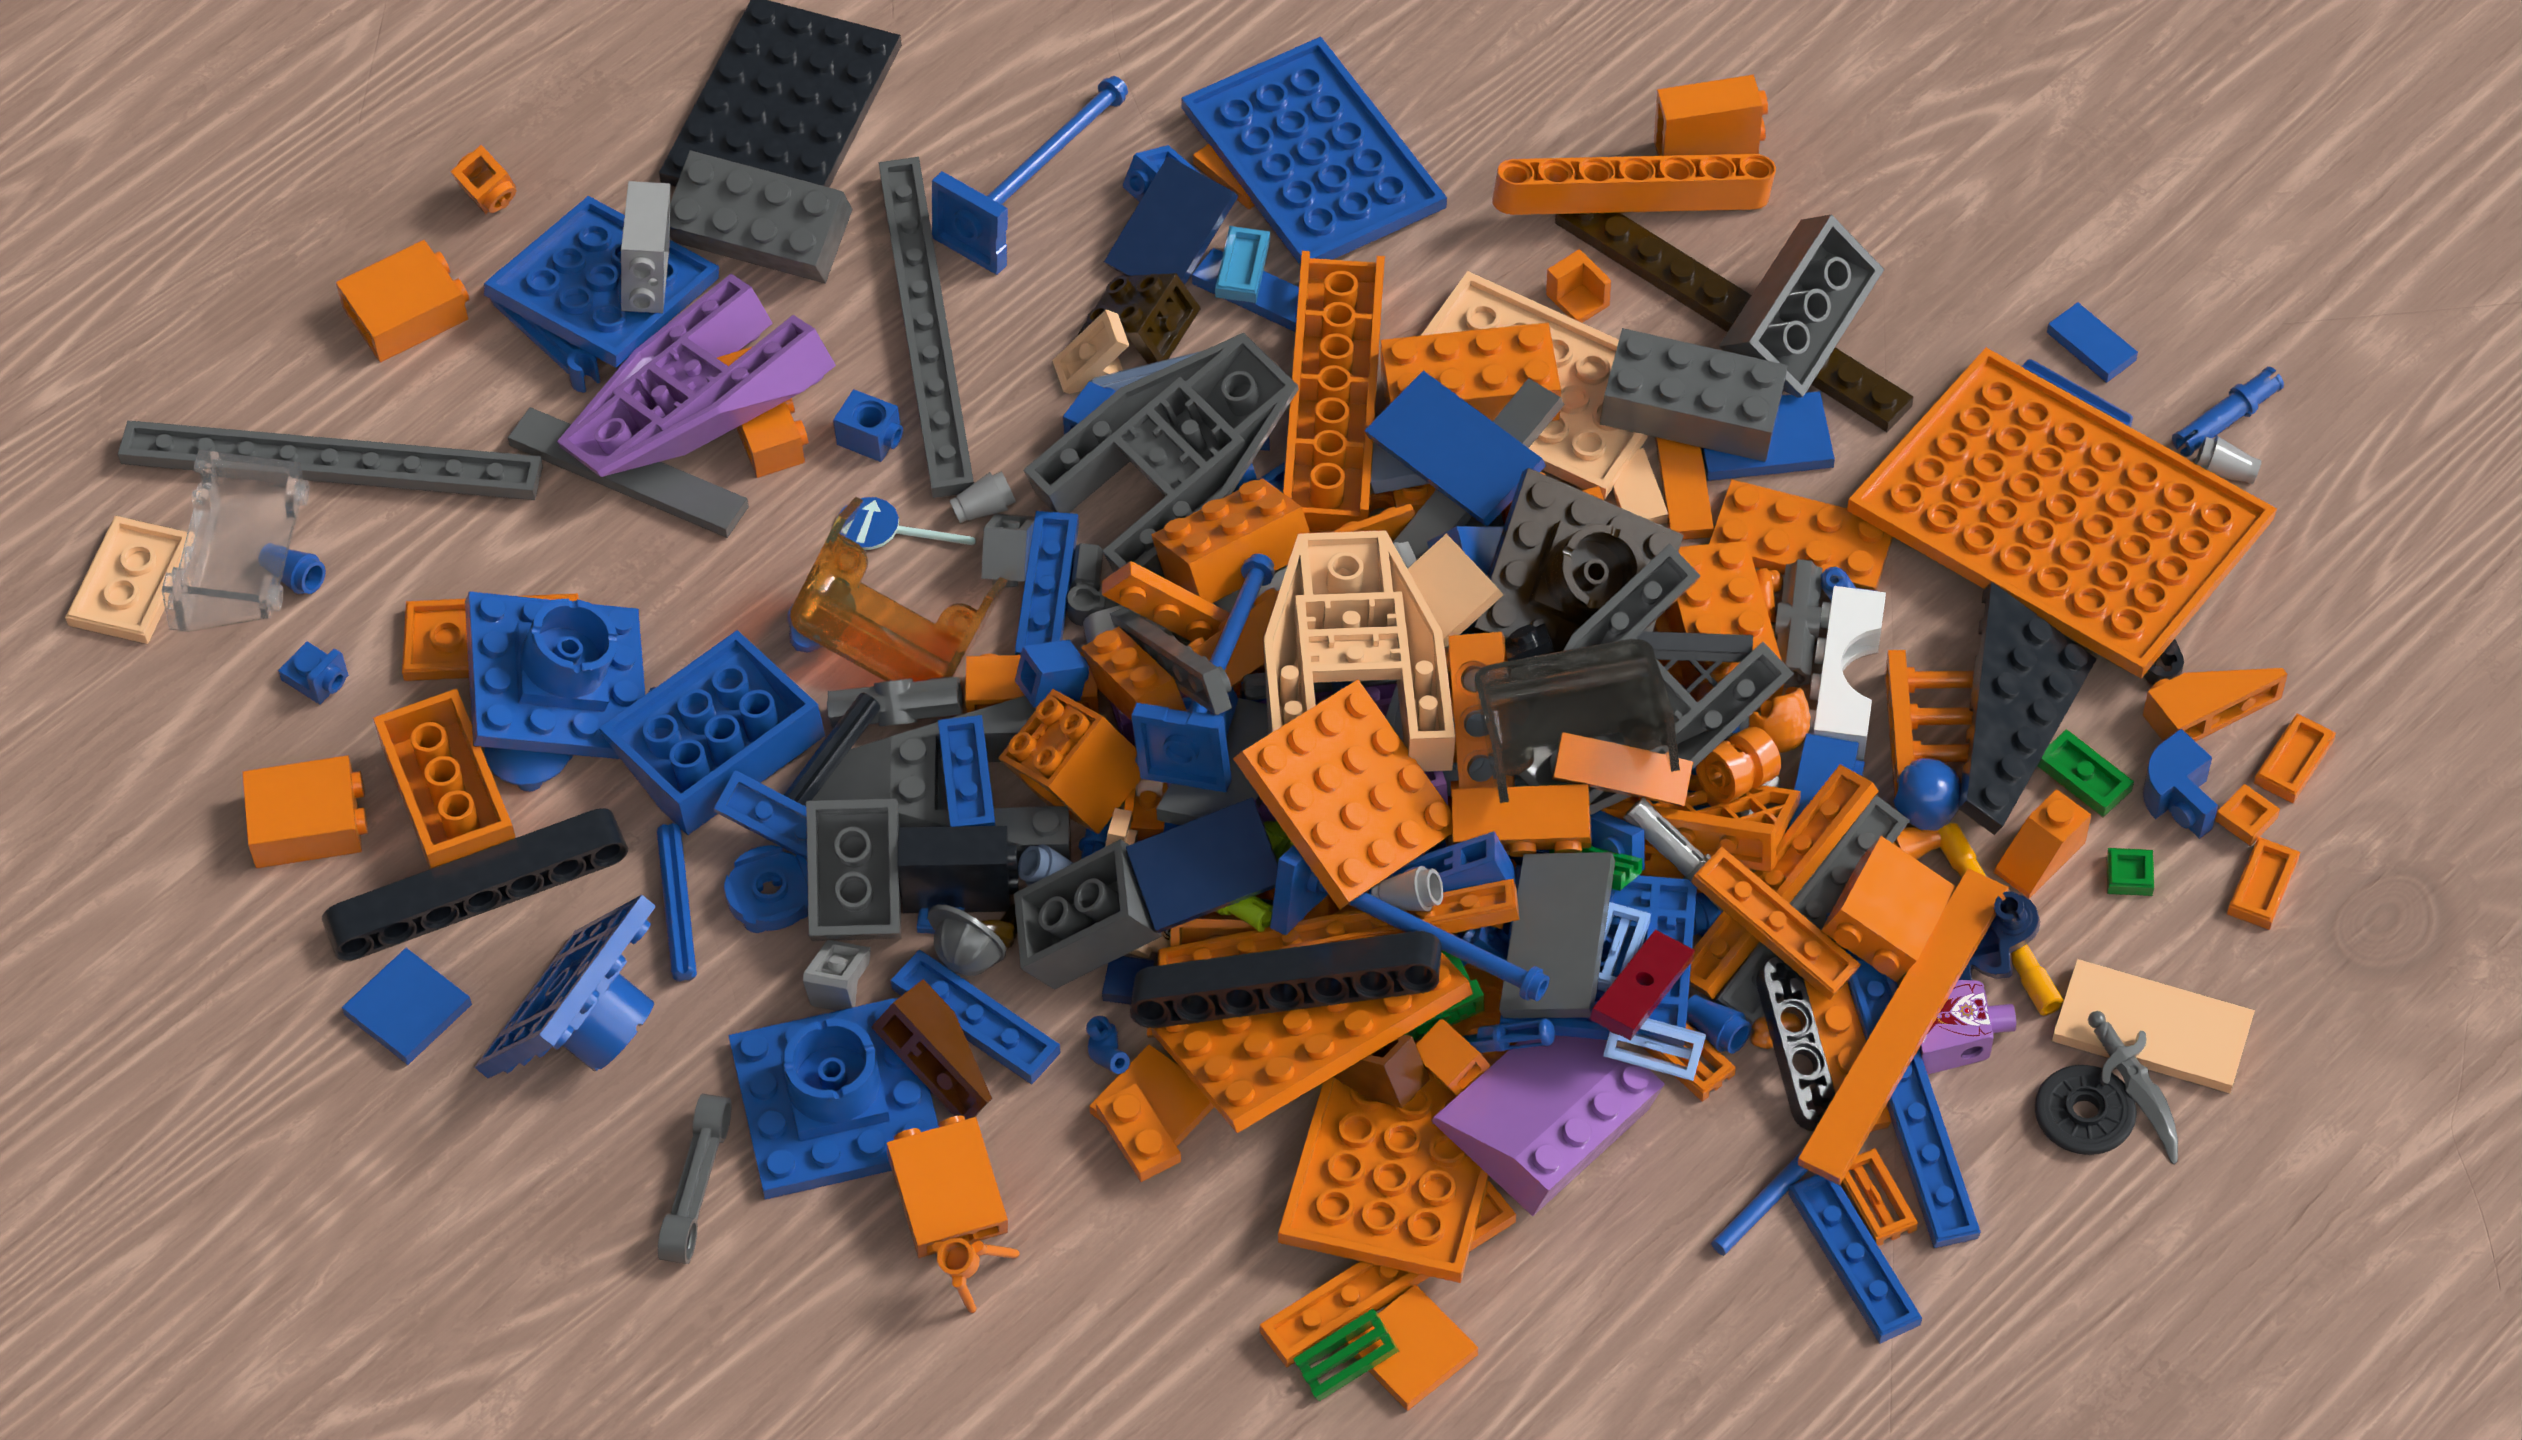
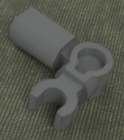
(1085, 584)

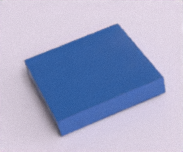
(406, 1006)

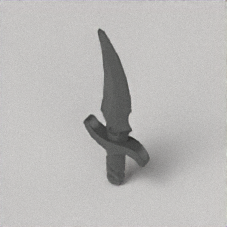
(2136, 1080)

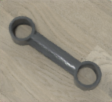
(680, 1227)

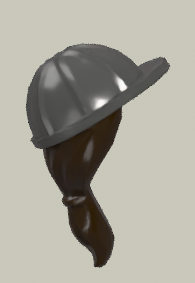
(971, 944)

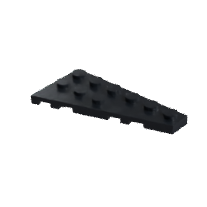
(2018, 700)

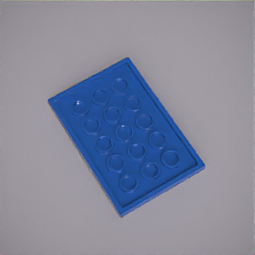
(1313, 152)

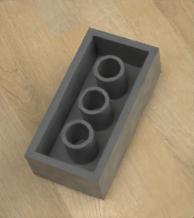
(758, 216)
(1693, 394)

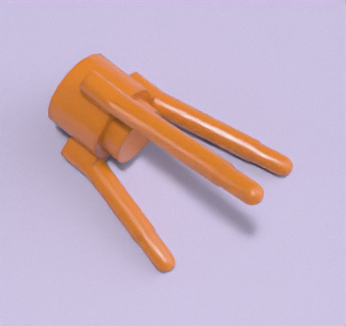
(961, 1261)

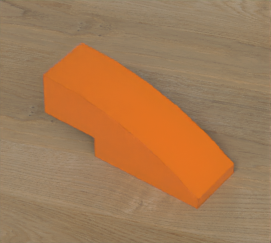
(1620, 769)

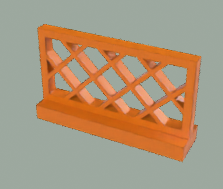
(1747, 838)

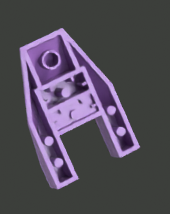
(679, 394)

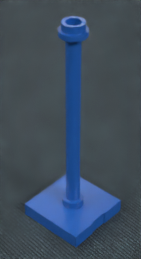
(978, 223)
(1192, 744)
(1300, 890)

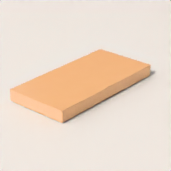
(2184, 1031)

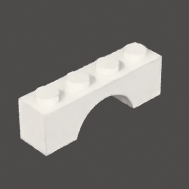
(1853, 632)

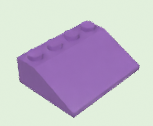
(1547, 1114)

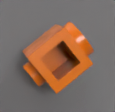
(484, 180)

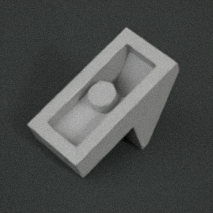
(834, 975)

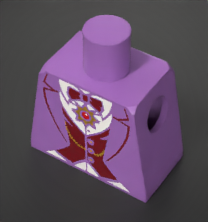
(1965, 1028)

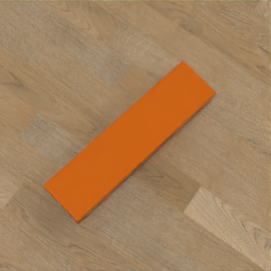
(1337, 386)

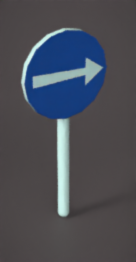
(879, 522)

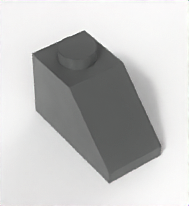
(1007, 548)

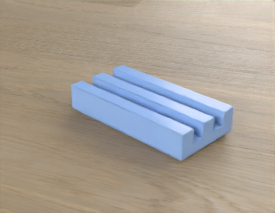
(1643, 918)
(1665, 1029)

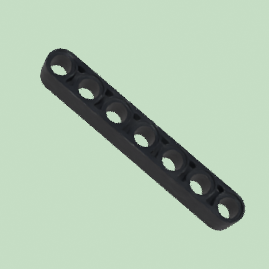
(474, 884)
(1286, 979)

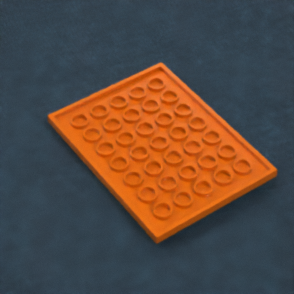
(2062, 511)

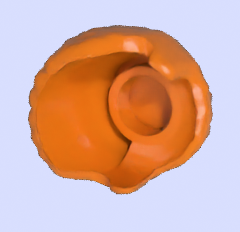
(1784, 719)

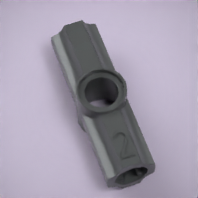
(1799, 620)
(903, 700)

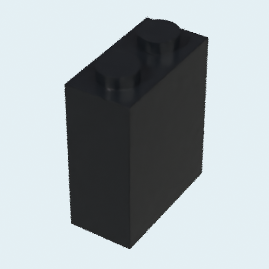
(957, 868)

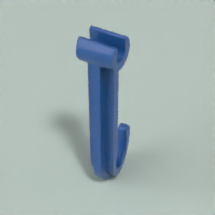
(568, 356)

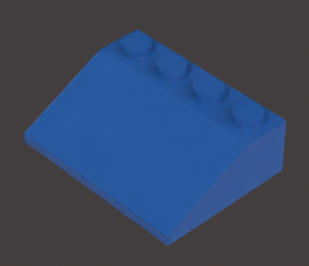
(709, 720)

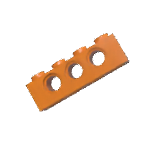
(1462, 655)

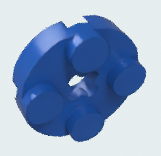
(764, 911)

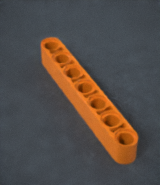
(1633, 184)

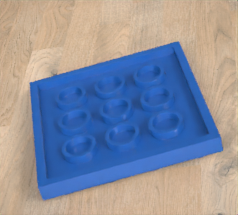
(573, 284)

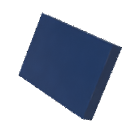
(1172, 223)
(1204, 865)

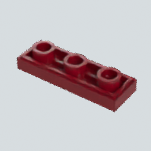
(1642, 985)

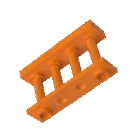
(1906, 717)

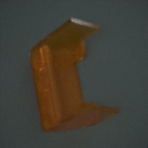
(875, 629)

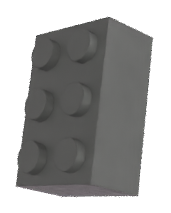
(853, 869)
(1082, 917)

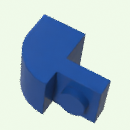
(2174, 781)

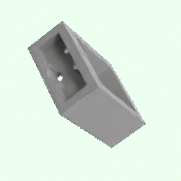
(645, 247)

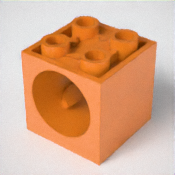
(1074, 760)

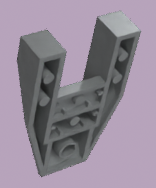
(1182, 428)
(1697, 724)
(913, 772)

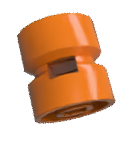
(1739, 765)

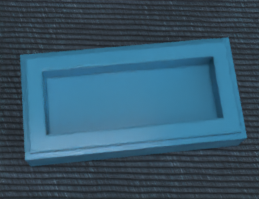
(1242, 264)

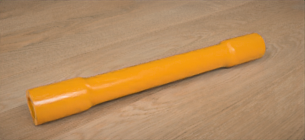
(2033, 976)

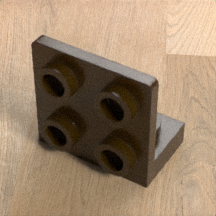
(1152, 312)

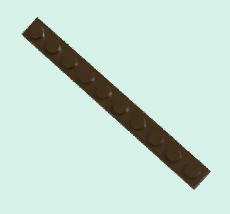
(1722, 303)

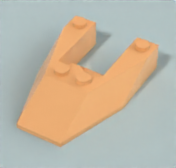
(1352, 616)

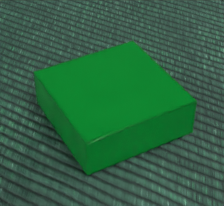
(2130, 871)

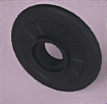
(2084, 1135)

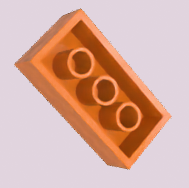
(1476, 365)
(1721, 602)
(443, 778)

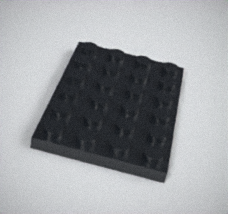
(787, 93)

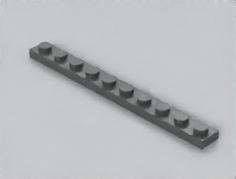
(926, 327)
(341, 459)

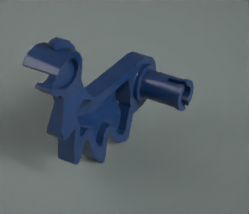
(2012, 928)

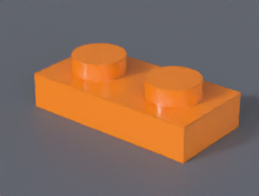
(1138, 1132)

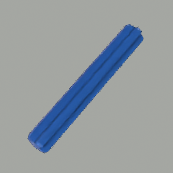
(676, 902)

